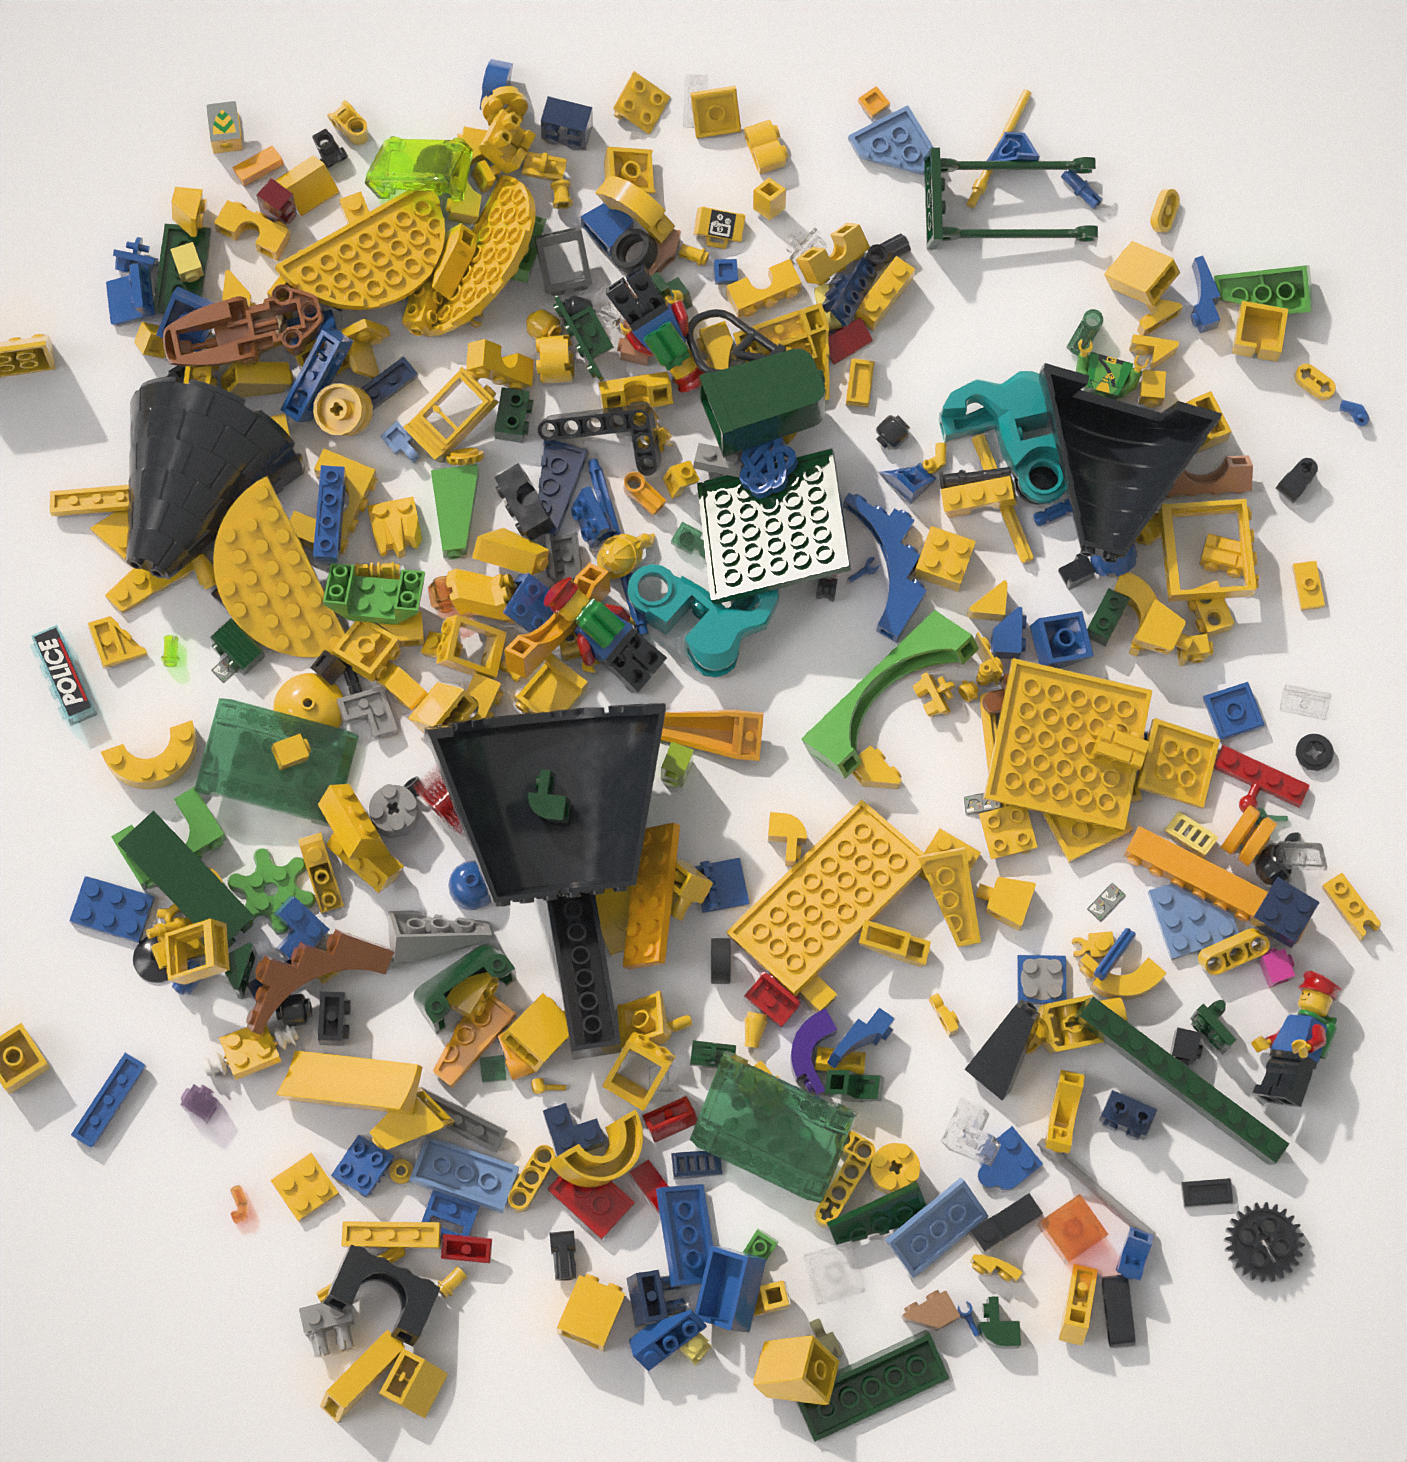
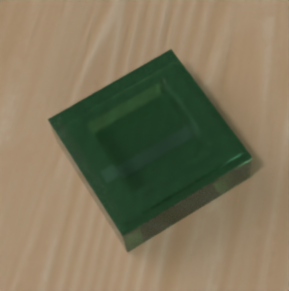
(493, 1068)

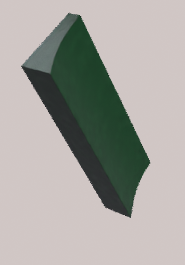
(876, 1384)

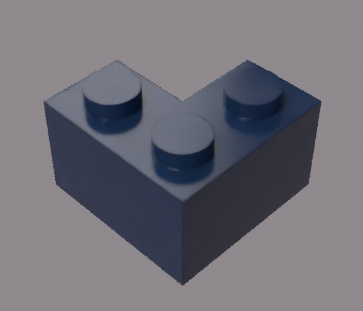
(566, 1135)

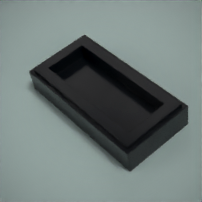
(1206, 1192)

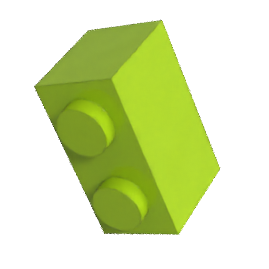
(676, 765)

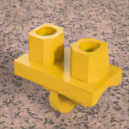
(544, 166)
(929, 685)

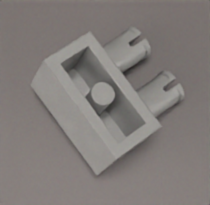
(321, 1318)

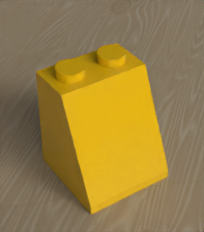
(399, 1129)
(591, 1312)
(796, 1370)

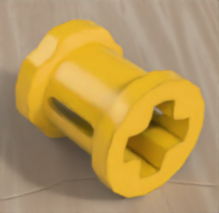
(561, 194)

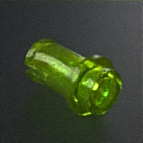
(170, 651)

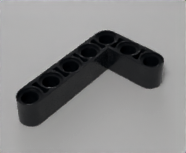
(609, 426)

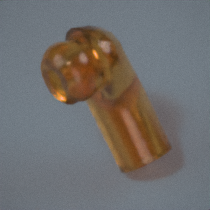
(241, 1204)

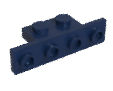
(849, 292)

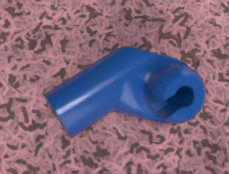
(1357, 412)

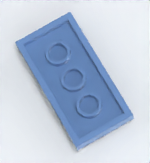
(464, 1174)
(937, 1227)

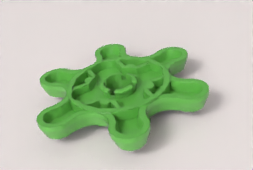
(268, 873)

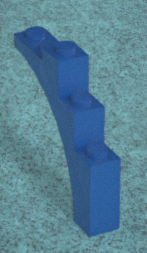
(901, 560)

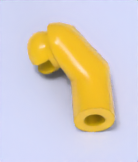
(937, 461)
(680, 1023)

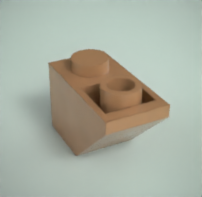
(933, 1313)

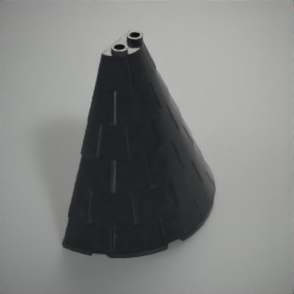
(1117, 458)
(189, 464)

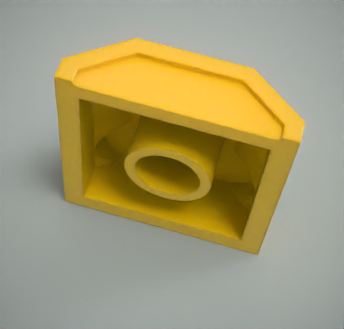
(631, 165)
(644, 1017)

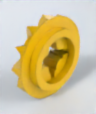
(465, 456)

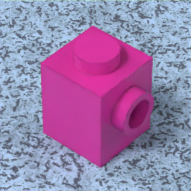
(1277, 967)

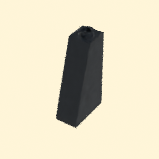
(1003, 1053)

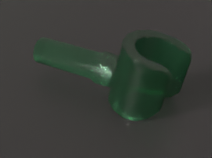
(1263, 814)

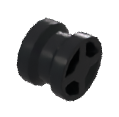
(826, 589)

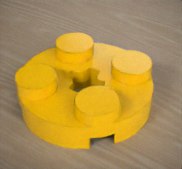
(504, 96)

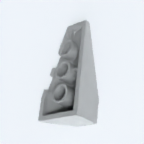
(422, 937)

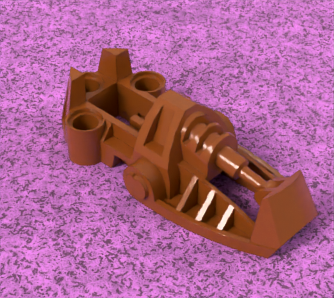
(239, 328)

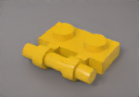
(193, 948)

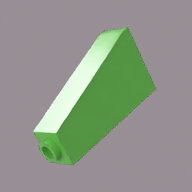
(455, 501)

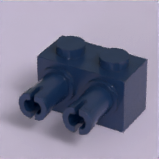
(1127, 1115)
(648, 1298)

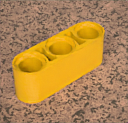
(1244, 953)
(526, 1189)

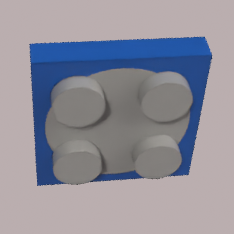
(1041, 978)

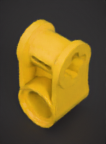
(347, 120)

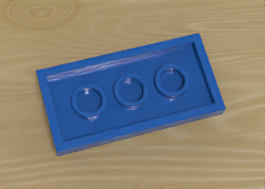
(685, 1232)

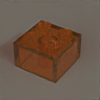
(1072, 1229)

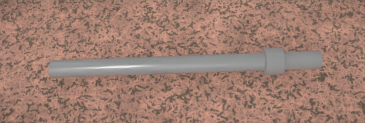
(1060, 1158)

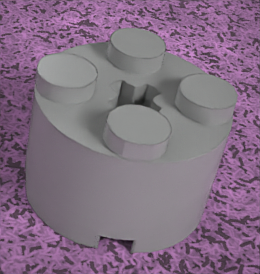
(398, 823)

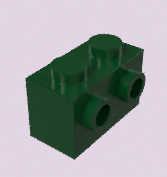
(512, 415)

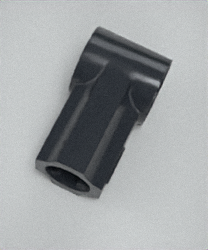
(888, 251)
(563, 1249)

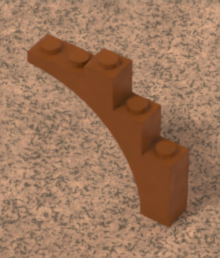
(308, 962)

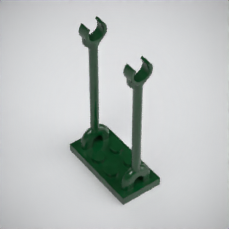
(936, 206)

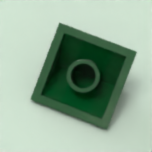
(241, 965)

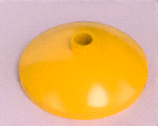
(310, 687)

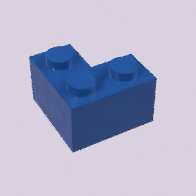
(303, 925)

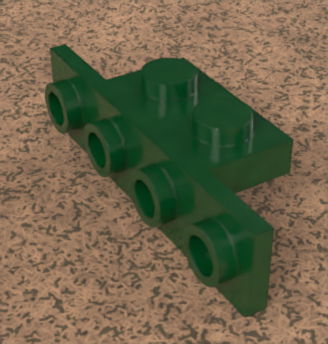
(589, 333)

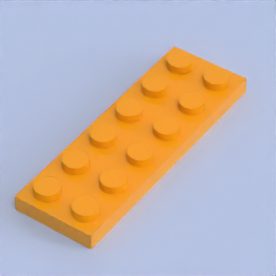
(652, 898)

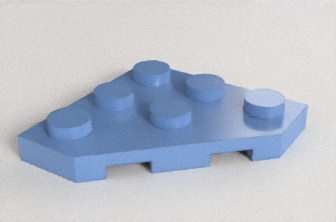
(893, 141)
(1189, 921)

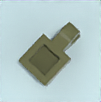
(828, 1340)

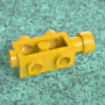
(422, 308)

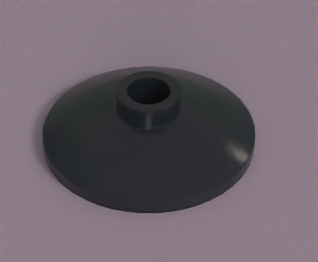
(144, 965)

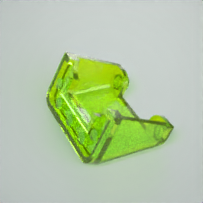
(420, 166)

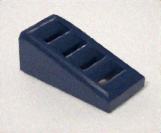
(678, 1174)

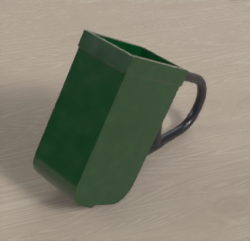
(761, 397)

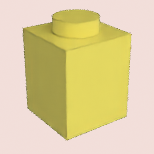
(187, 262)

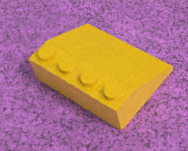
(26, 355)

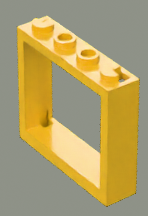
(1246, 537)

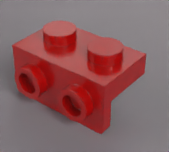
(773, 999)

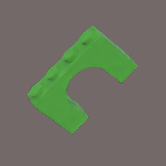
(203, 832)

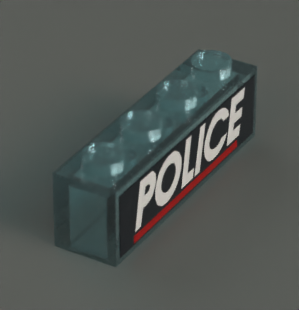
(63, 674)

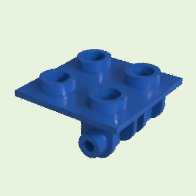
(727, 887)
(363, 1166)

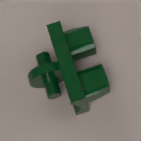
(708, 1053)

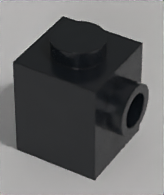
(1186, 1046)

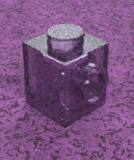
(200, 1102)

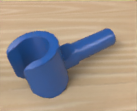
(865, 570)
(968, 1317)

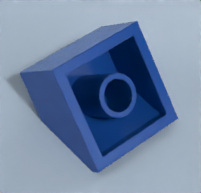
(1061, 639)

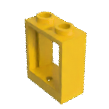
(492, 649)
(215, 951)
(630, 1090)

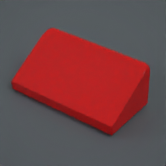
(848, 340)
(670, 1119)
(648, 1180)
(466, 1248)

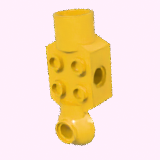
(1059, 1030)

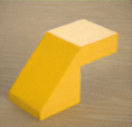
(402, 686)

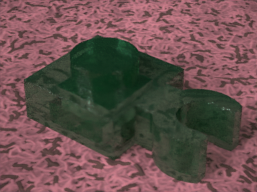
(689, 538)

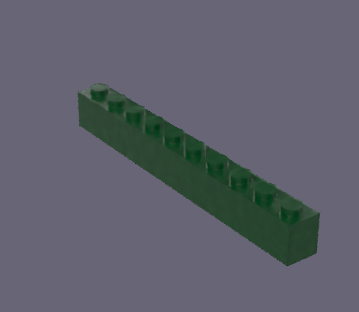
(1181, 1080)

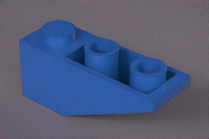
(664, 1337)

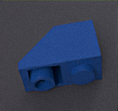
(1007, 636)

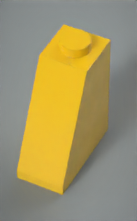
(257, 379)
(511, 552)

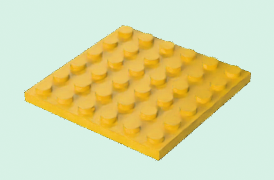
(1048, 742)

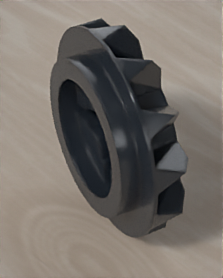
(1321, 744)

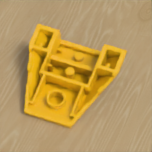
(797, 330)

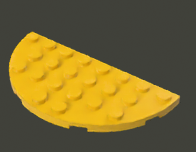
(501, 243)
(373, 257)
(270, 579)

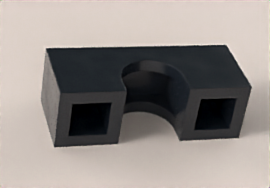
(514, 487)

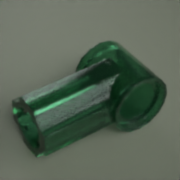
(1085, 331)

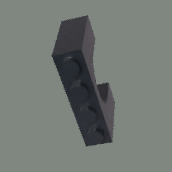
(415, 1293)

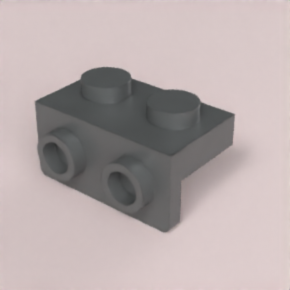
(563, 556)

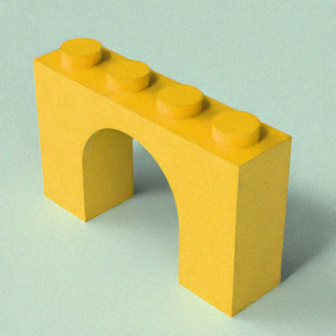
(359, 483)

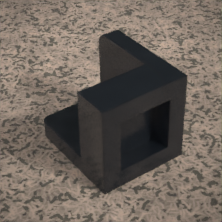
(1077, 571)

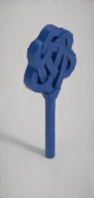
(763, 458)

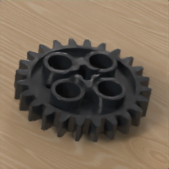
(1243, 1251)

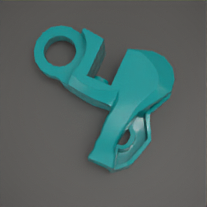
(1010, 410)
(717, 636)

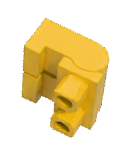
(506, 141)

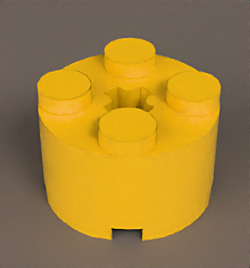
(556, 360)
(900, 1156)

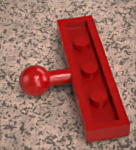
(1259, 777)

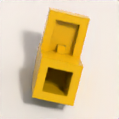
(788, 829)
(772, 1298)

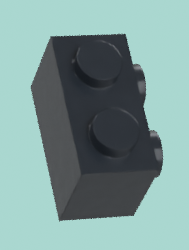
(332, 1018)

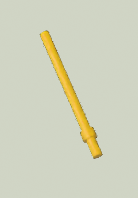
(980, 185)

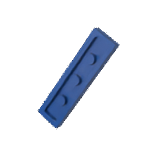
(108, 1100)

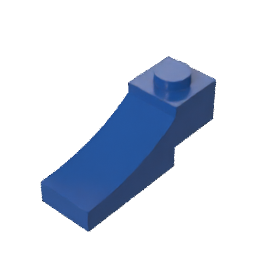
(1204, 312)
(863, 1034)

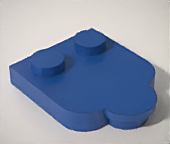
(1012, 1163)

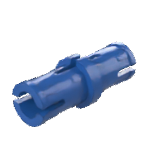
(1082, 188)

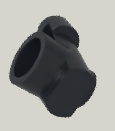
(331, 154)

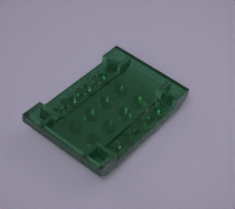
(243, 767)
(772, 1128)

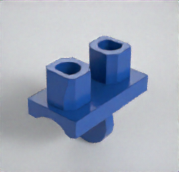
(124, 258)

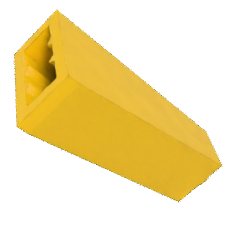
(361, 1376)

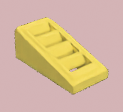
(1193, 846)

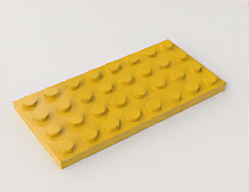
(827, 897)

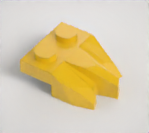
(395, 526)

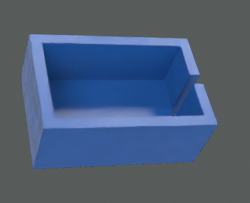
(730, 1288)

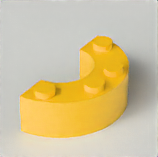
(155, 771)
(623, 1150)

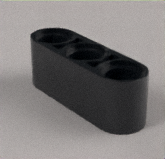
(1118, 1311)

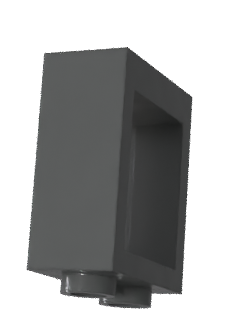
(555, 238)

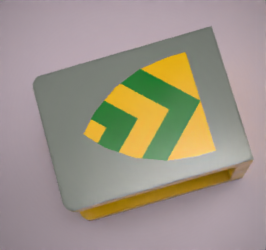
(224, 127)

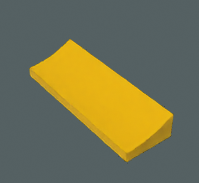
(352, 1082)

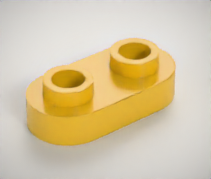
(1165, 210)

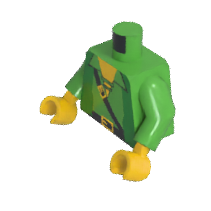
(1108, 375)

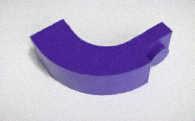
(808, 1036)

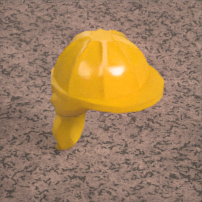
(623, 553)

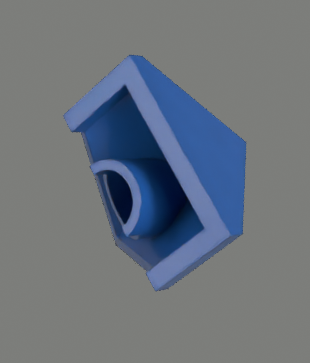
(1014, 147)
(909, 481)

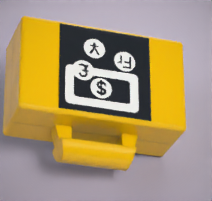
(719, 225)

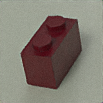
(276, 202)

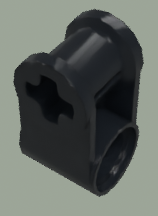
(1296, 481)

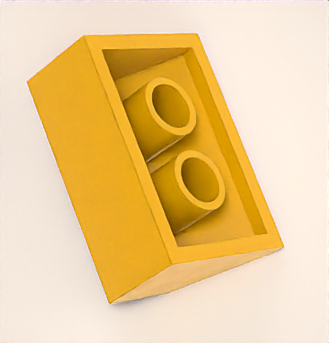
(351, 823)

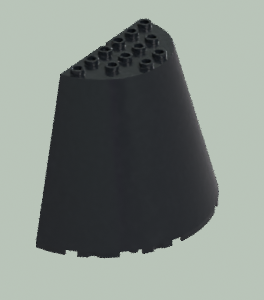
(599, 763)

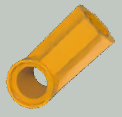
(645, 494)
(516, 1066)

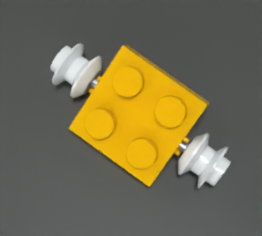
(249, 1051)

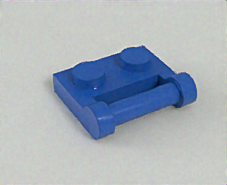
(452, 1211)

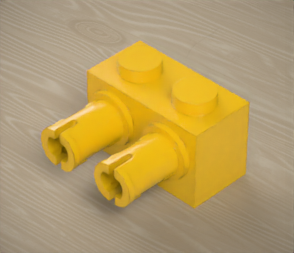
(688, 887)

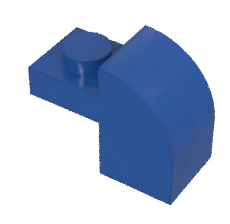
(496, 75)
(1134, 1254)

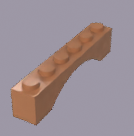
(666, 255)

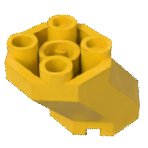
(481, 594)

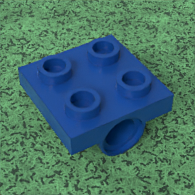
(593, 522)

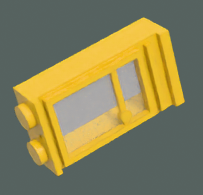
(452, 414)

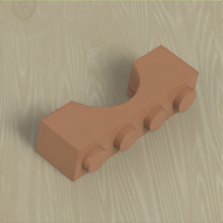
(1232, 475)

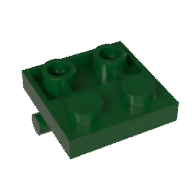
(1206, 1021)

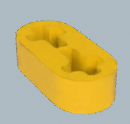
(1315, 382)

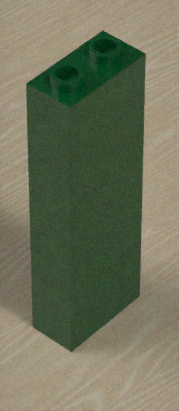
(184, 876)

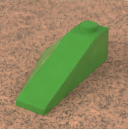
(1276, 287)

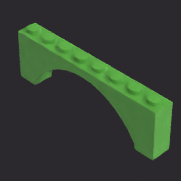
(929, 644)

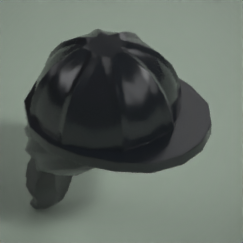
(1269, 868)

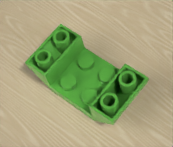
(373, 598)

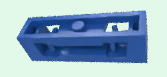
(316, 374)
(329, 515)

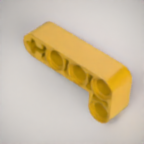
(841, 1181)

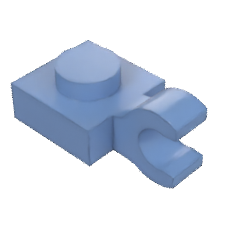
(399, 440)

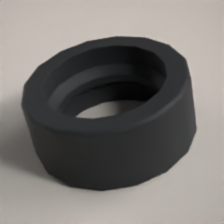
(627, 240)
(720, 960)

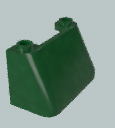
(432, 994)

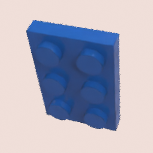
(112, 909)

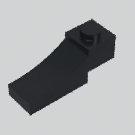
(1005, 1223)

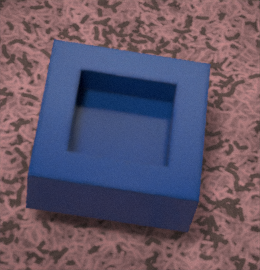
(725, 271)

